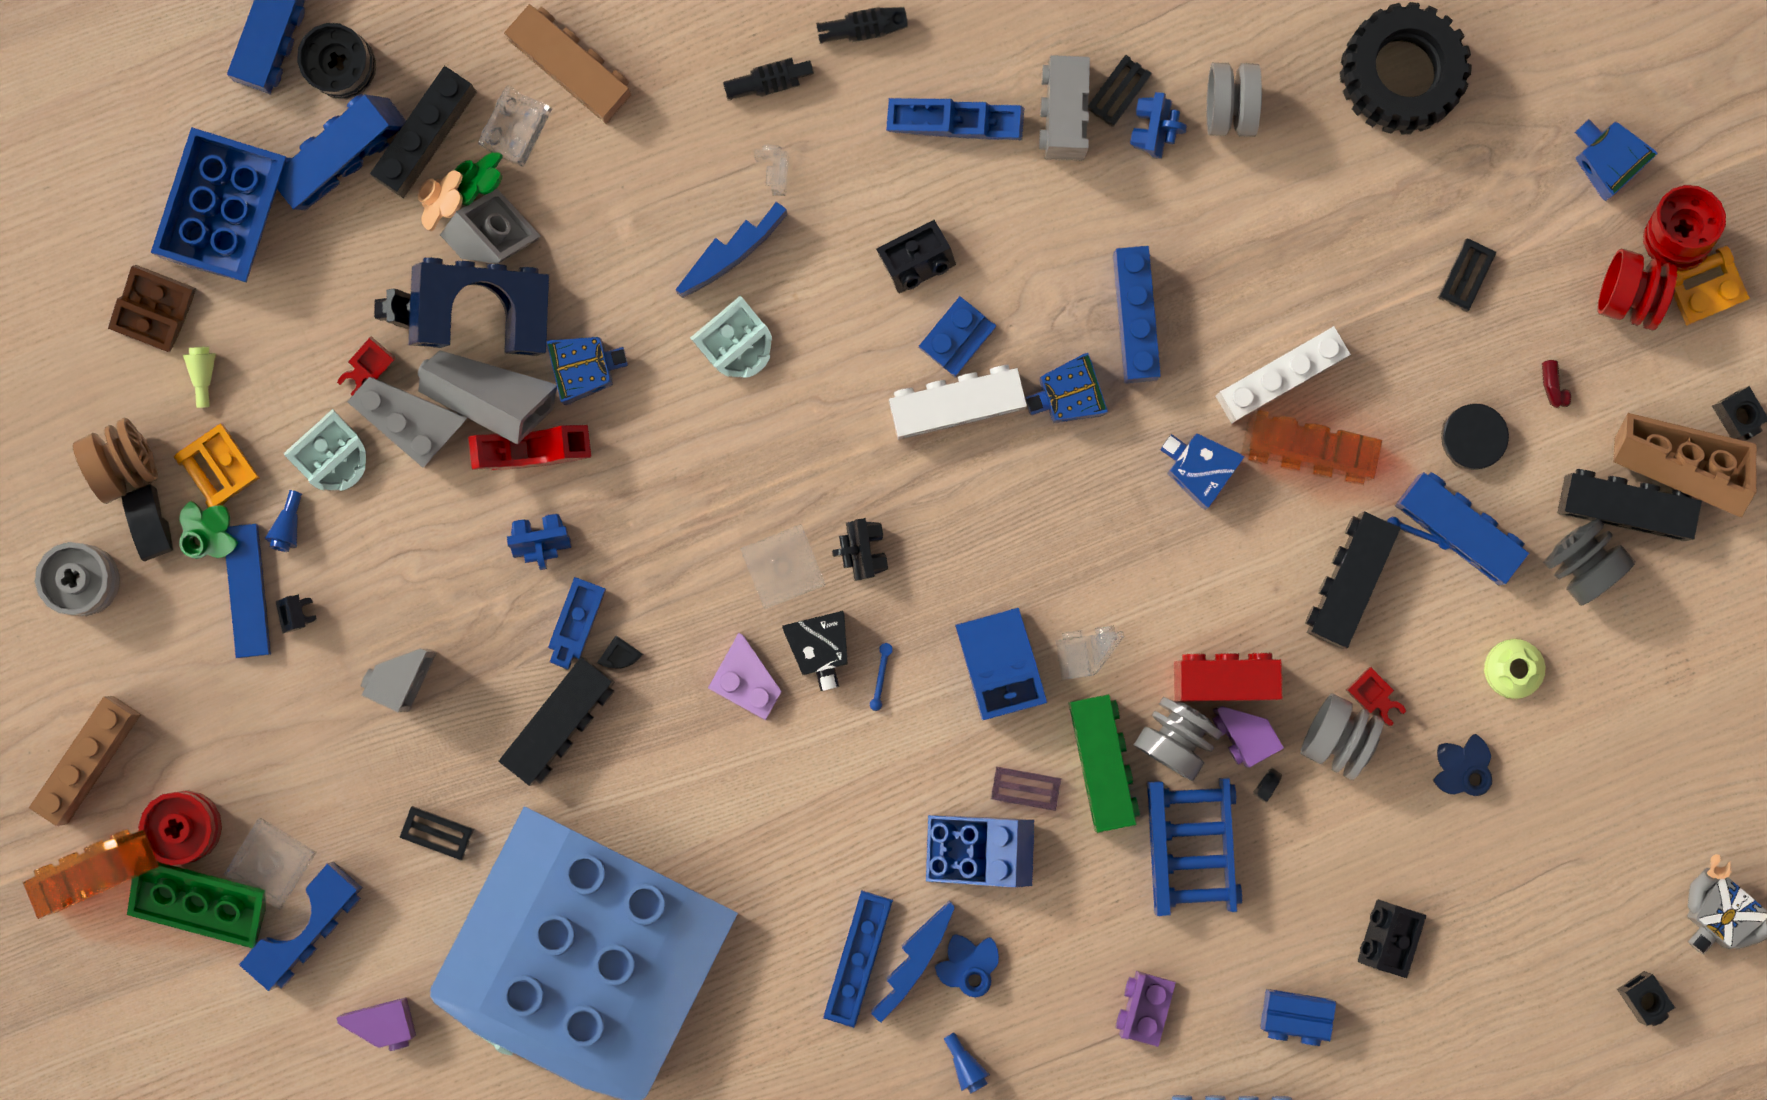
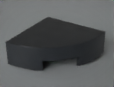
(619, 654)
(1267, 785)

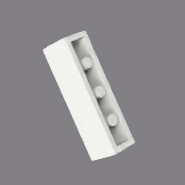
(1282, 375)
(957, 403)

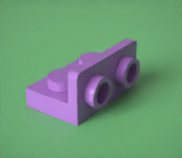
(1145, 1008)

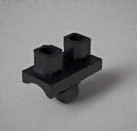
(394, 308)
(857, 552)

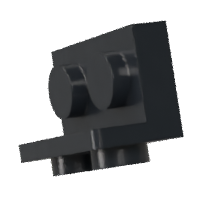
(916, 256)
(1391, 938)

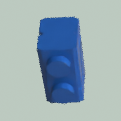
(1297, 1016)

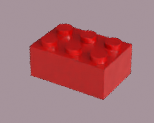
(1227, 677)

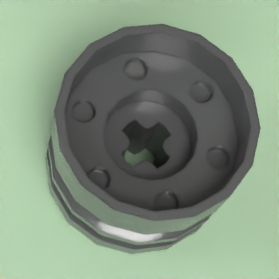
(1589, 562)

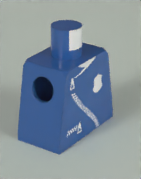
(1201, 466)

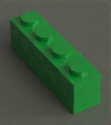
(1102, 763)

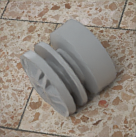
(1178, 738)
(1348, 739)

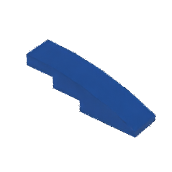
(955, 119)
(722, 258)
(920, 950)

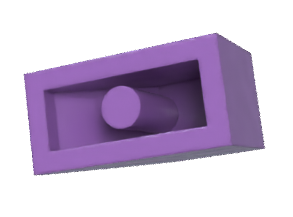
(382, 1024)

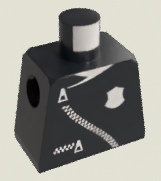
(819, 646)

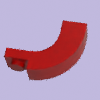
(537, 449)

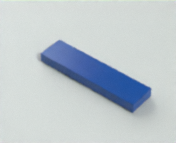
(247, 593)
(858, 958)

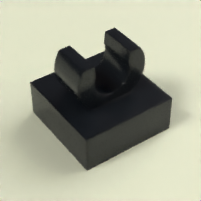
(291, 613)

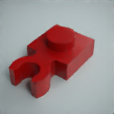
(368, 362)
(1373, 693)

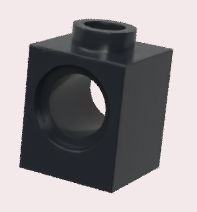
(1727, 409)
(1633, 992)

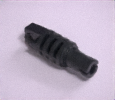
(864, 24)
(768, 79)

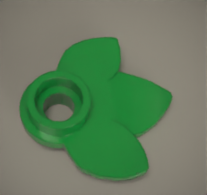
(479, 177)
(210, 530)

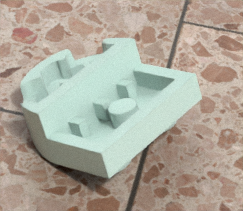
(735, 341)
(329, 454)

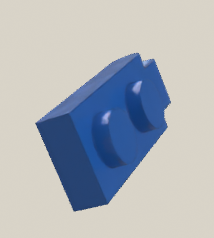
(575, 622)

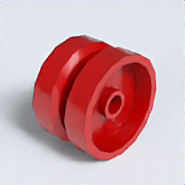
(200, 831)

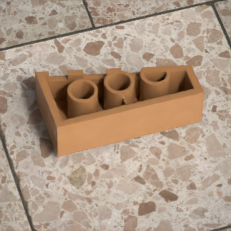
(1690, 461)

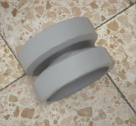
(1236, 101)
(86, 595)

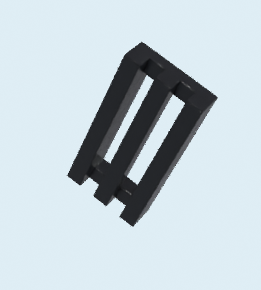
(1135, 69)
(1455, 298)
(463, 842)

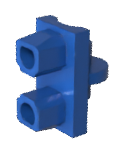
(1162, 127)
(539, 544)

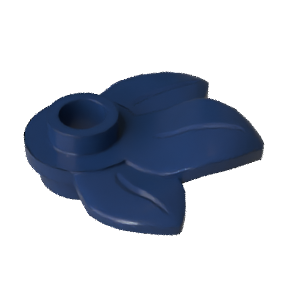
(1460, 764)

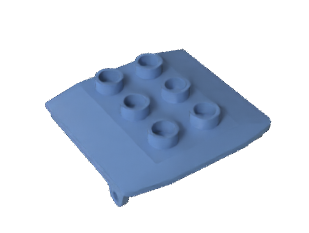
(580, 959)

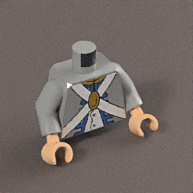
(1724, 911)

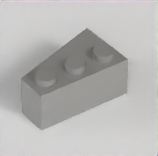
(1065, 108)
(405, 419)

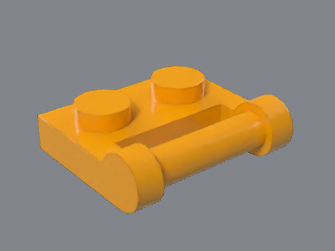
(1714, 294)
(225, 461)

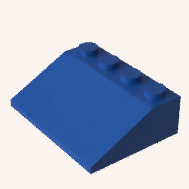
(218, 205)

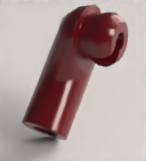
(1551, 384)

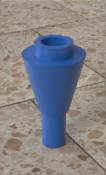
(284, 530)
(968, 1069)

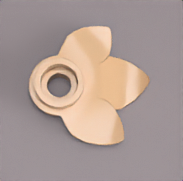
(440, 199)

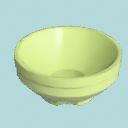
(1498, 668)

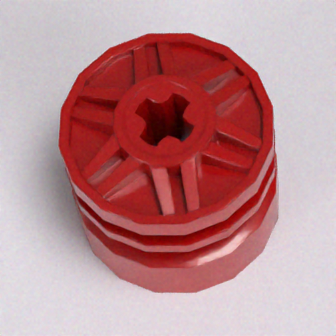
(1684, 227)
(1645, 292)

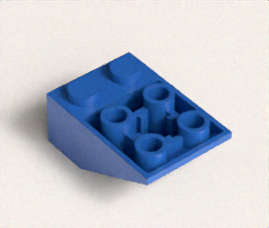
(1000, 664)
(980, 851)

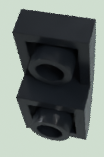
(146, 524)

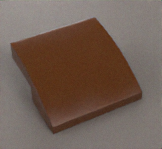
(152, 308)

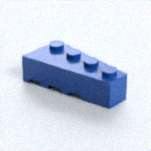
(339, 149)

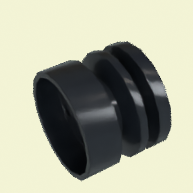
(318, 60)

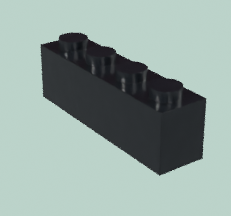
(423, 132)
(1629, 506)
(1352, 580)
(556, 722)

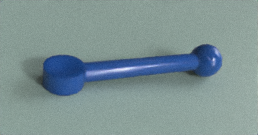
(1394, 520)
(876, 703)

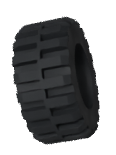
(1435, 39)

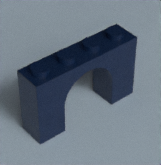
(521, 294)

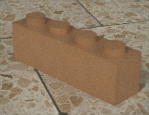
(568, 63)
(84, 761)

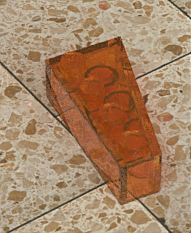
(1311, 447)
(89, 873)

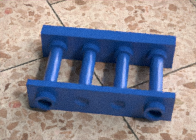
(1165, 864)

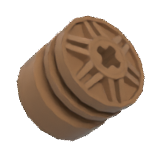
(109, 463)

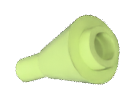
(200, 368)

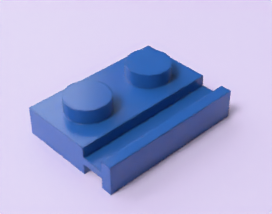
(957, 336)

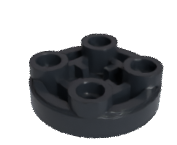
(1474, 436)

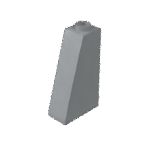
(487, 394)

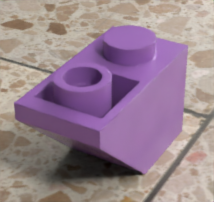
(1250, 735)

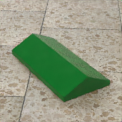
(198, 904)

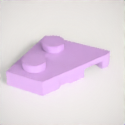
(746, 680)

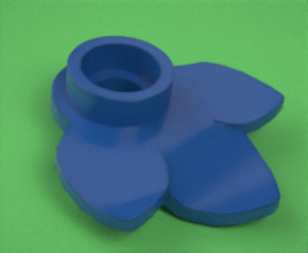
(967, 960)

